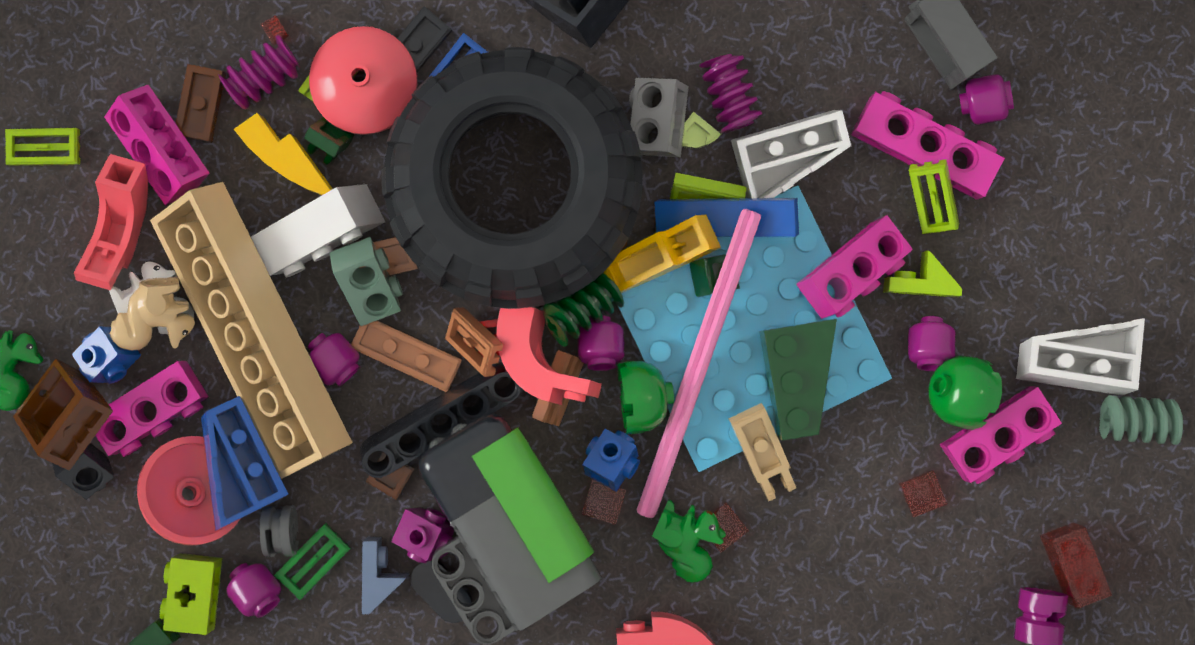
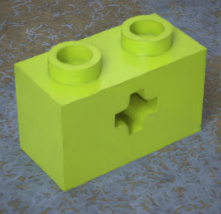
(203, 577)

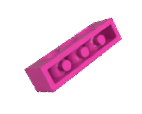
(981, 157)

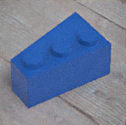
(237, 464)

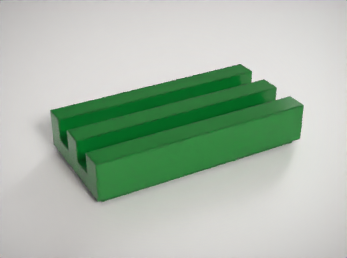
(291, 583)

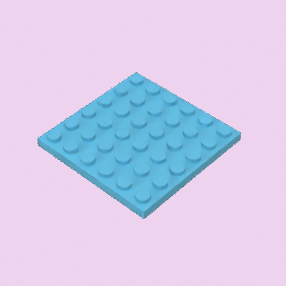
(668, 316)

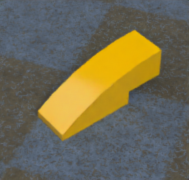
(282, 155)
(663, 253)

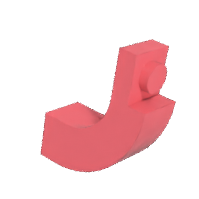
(122, 209)
(524, 359)
(665, 630)

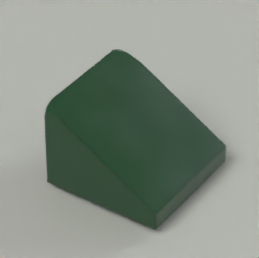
(705, 274)
(155, 635)

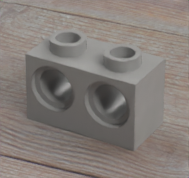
(666, 116)

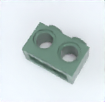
(364, 283)

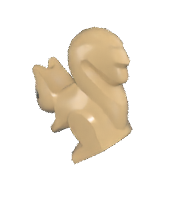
(152, 307)

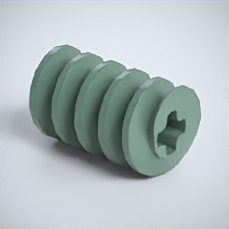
(1141, 417)

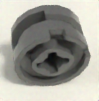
(279, 531)

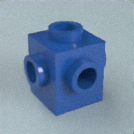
(102, 359)
(611, 459)

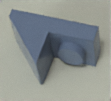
(376, 585)

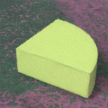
(698, 132)

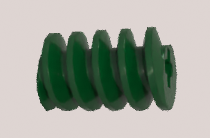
(576, 309)

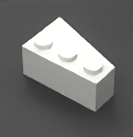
(786, 153)
(317, 228)
(1086, 359)

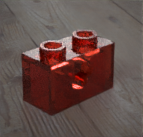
(1076, 565)

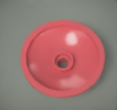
(380, 97)
(160, 498)

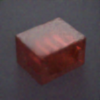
(272, 28)

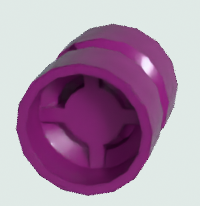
(1040, 616)

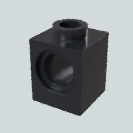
(88, 480)

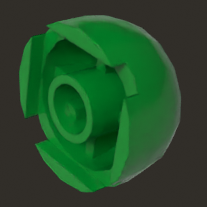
(965, 391)
(643, 396)

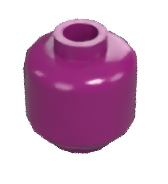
(987, 99)
(931, 343)
(601, 345)
(334, 358)
(253, 589)

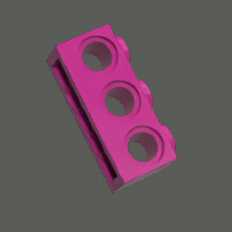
(157, 142)
(839, 271)
(159, 391)
(1011, 417)

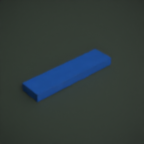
(777, 219)

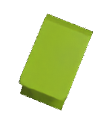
(933, 280)

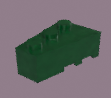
(797, 375)

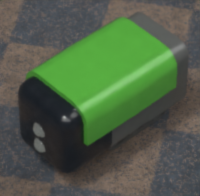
(510, 526)

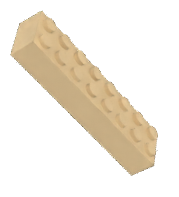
(250, 328)

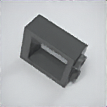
(949, 39)

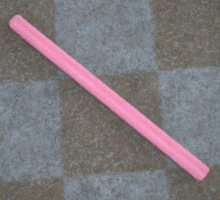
(698, 362)

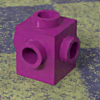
(422, 533)

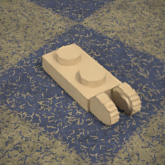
(762, 448)

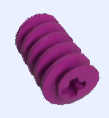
(260, 73)
(730, 92)

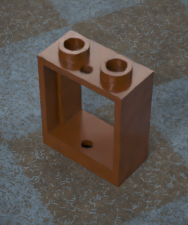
(75, 425)

